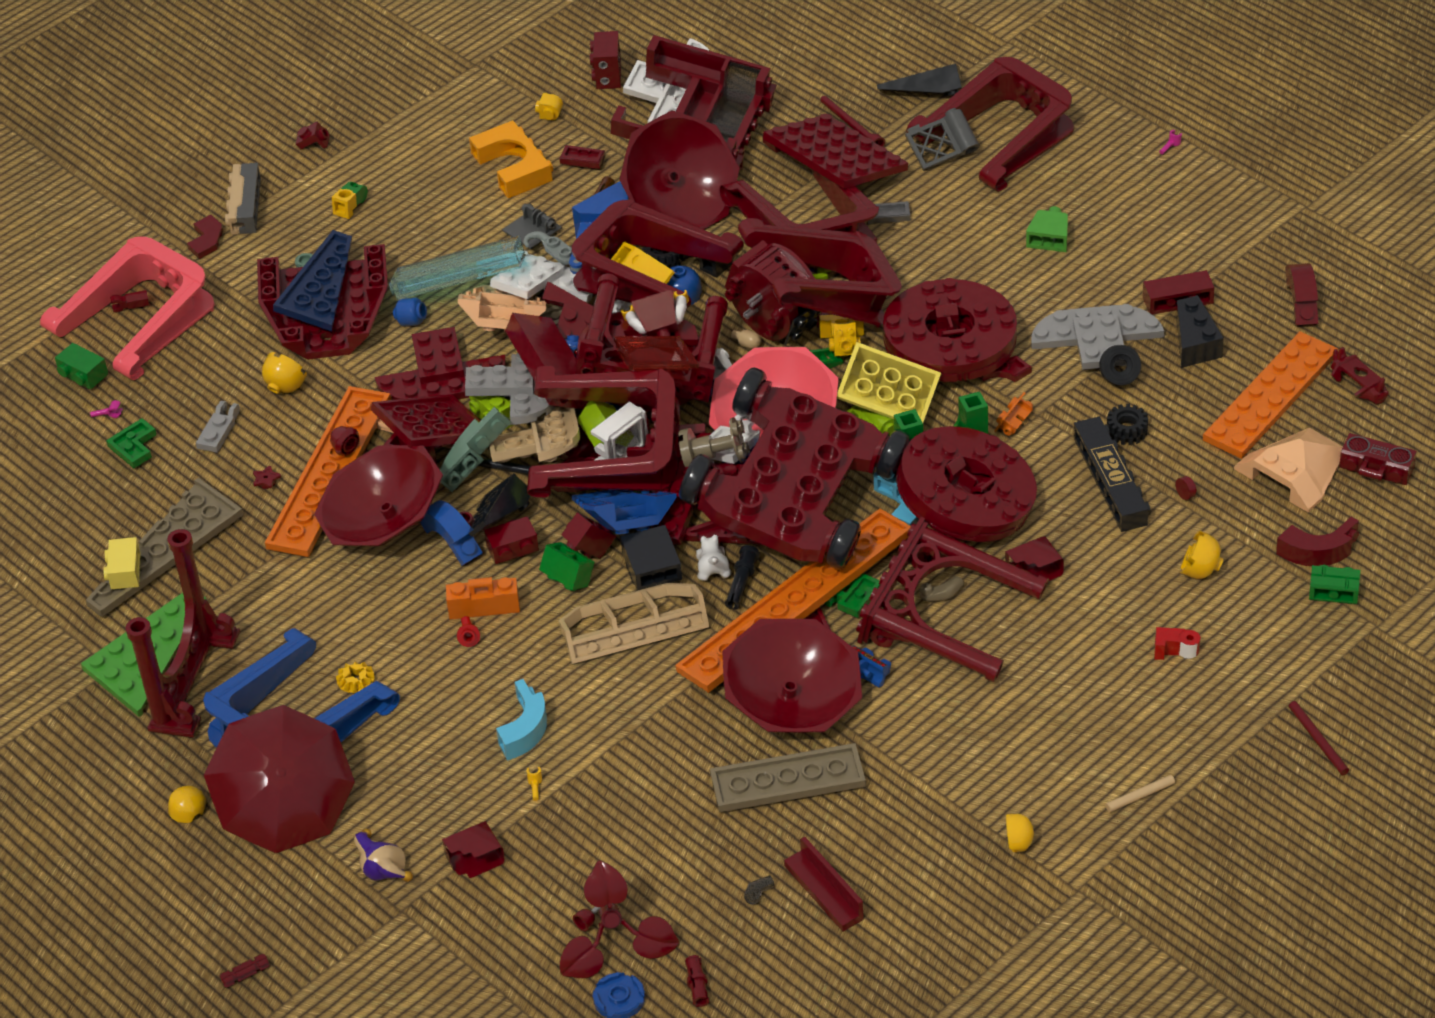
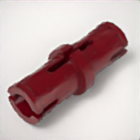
(697, 981)

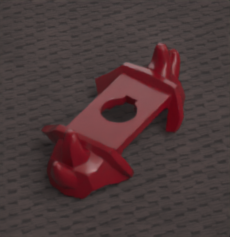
(1372, 385)

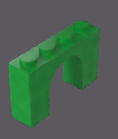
(972, 415)

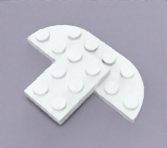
(664, 95)
(534, 276)

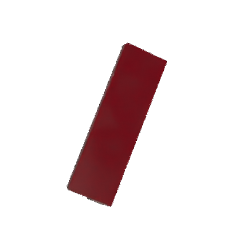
(825, 886)

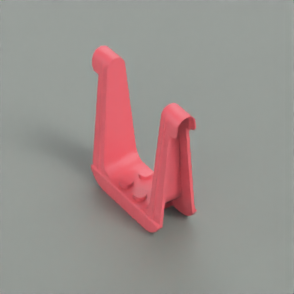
(136, 262)

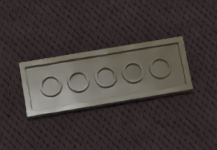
(787, 777)

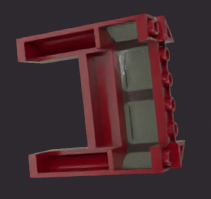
(717, 90)

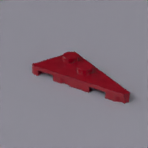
(709, 529)

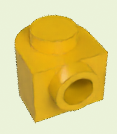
(549, 106)

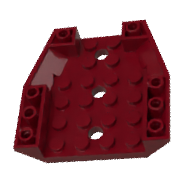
(357, 309)

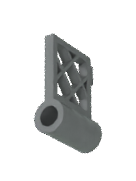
(957, 131)

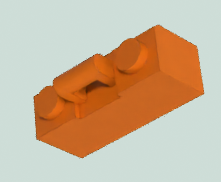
(482, 597)

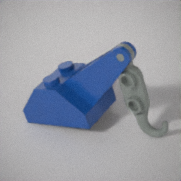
(583, 215)

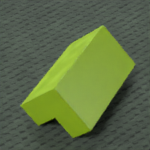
(592, 416)

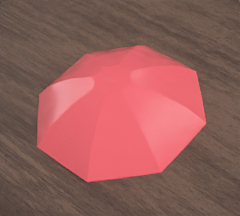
(785, 368)

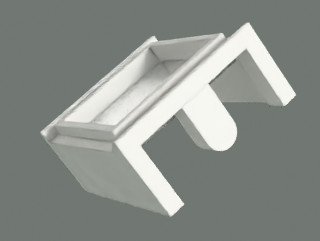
(621, 430)

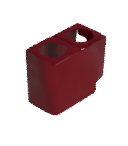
(1037, 558)
(473, 850)

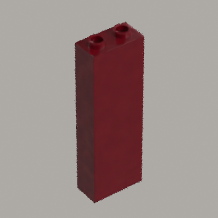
(543, 345)

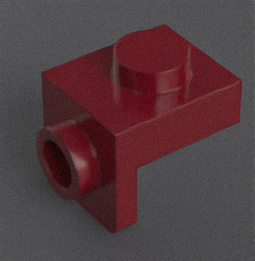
(311, 134)

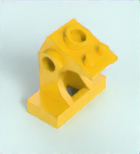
(841, 336)

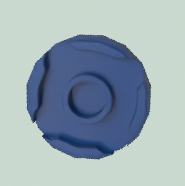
(618, 996)

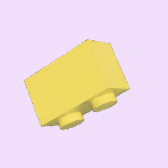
(122, 563)

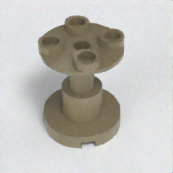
(706, 445)

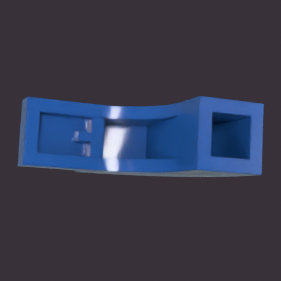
(453, 528)

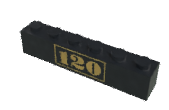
(1111, 474)

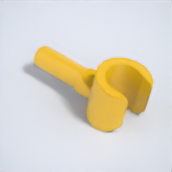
(534, 779)

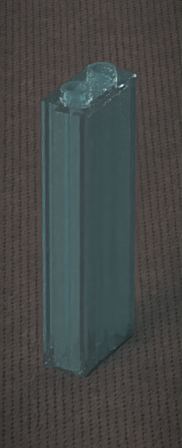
(457, 268)

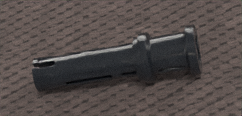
(744, 569)

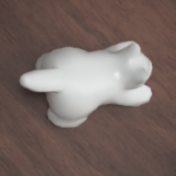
(712, 559)

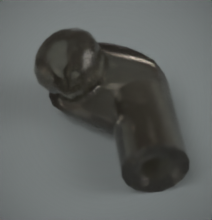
(755, 889)

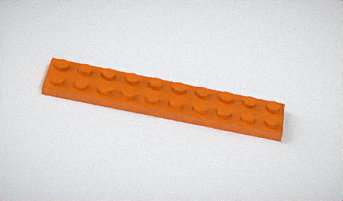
(297, 526)

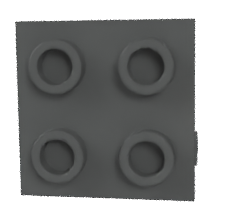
(532, 221)

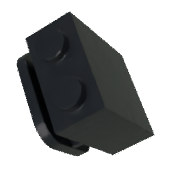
(651, 557)

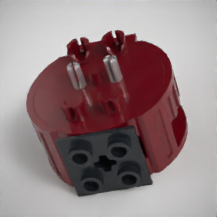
(752, 296)

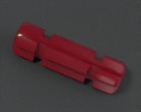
(244, 970)

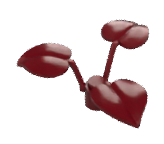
(605, 889)

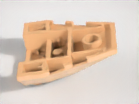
(493, 307)
(1300, 462)

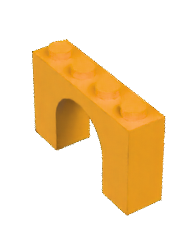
(511, 140)

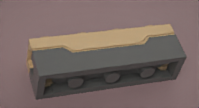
(244, 198)

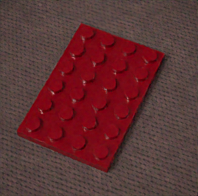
(835, 151)

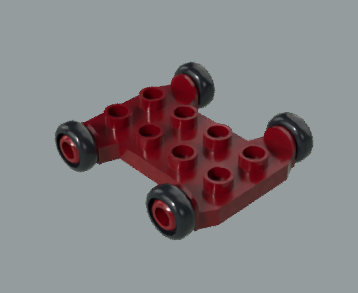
(792, 472)

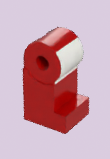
(1176, 642)

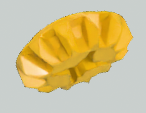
(352, 684)

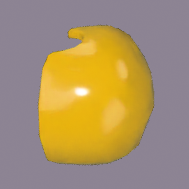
(186, 803)
(1019, 832)

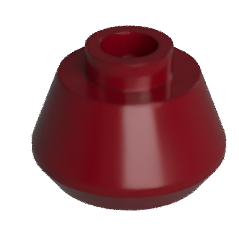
(344, 440)

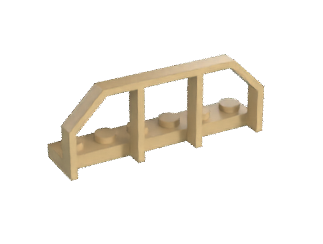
(635, 632)

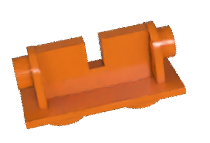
(1008, 420)

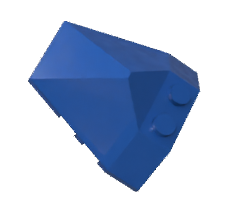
(626, 509)

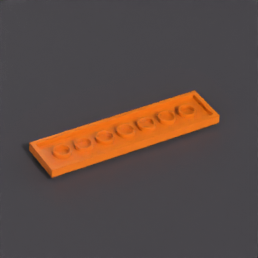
(1270, 395)

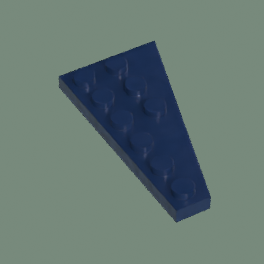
(318, 285)

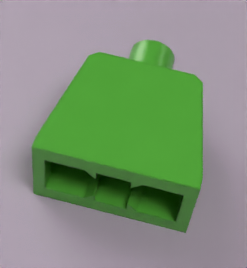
(1048, 230)

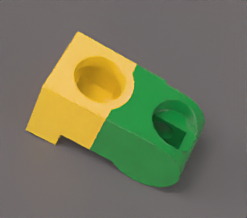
(348, 198)

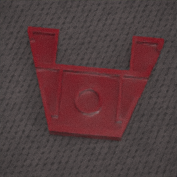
(575, 312)

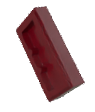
(582, 156)

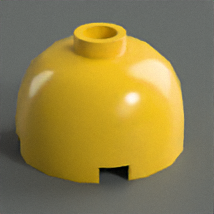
(282, 374)
(1202, 557)

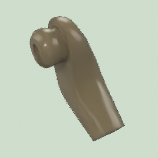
(941, 592)

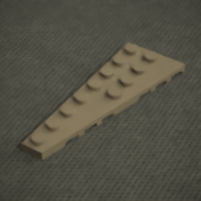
(200, 511)

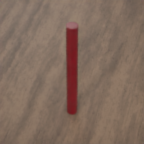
(1318, 738)

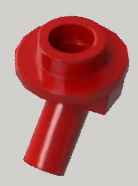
(468, 634)

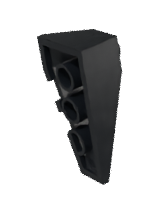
(936, 81)
(500, 503)

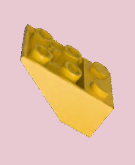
(642, 262)

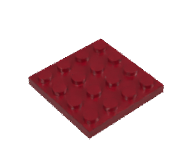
(425, 420)

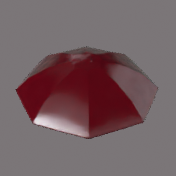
(678, 168)
(378, 496)
(791, 675)
(279, 779)

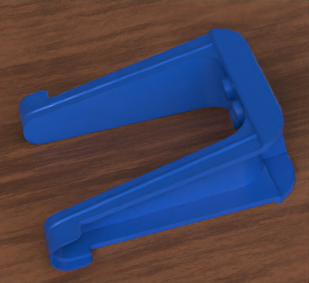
(249, 687)

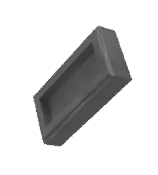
(892, 213)

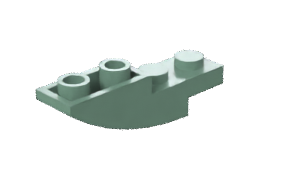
(467, 450)

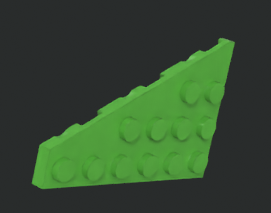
(116, 663)

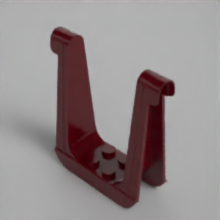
(1011, 80)
(849, 202)
(644, 227)
(844, 252)
(644, 473)

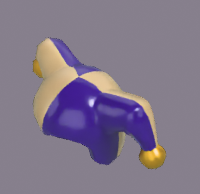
(380, 859)

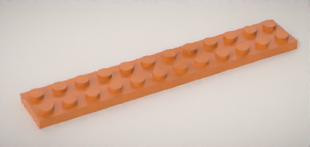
(797, 596)

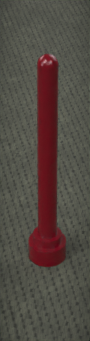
(851, 122)

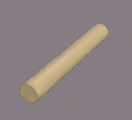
(1140, 793)

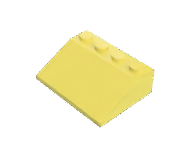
(887, 383)

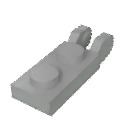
(218, 427)

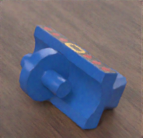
(872, 668)

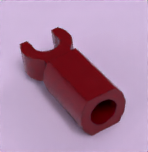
(129, 301)

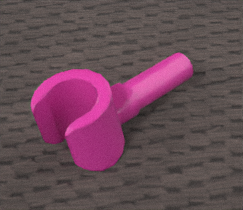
(1174, 140)
(113, 410)

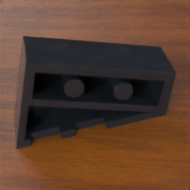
(1197, 333)

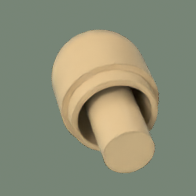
(747, 338)

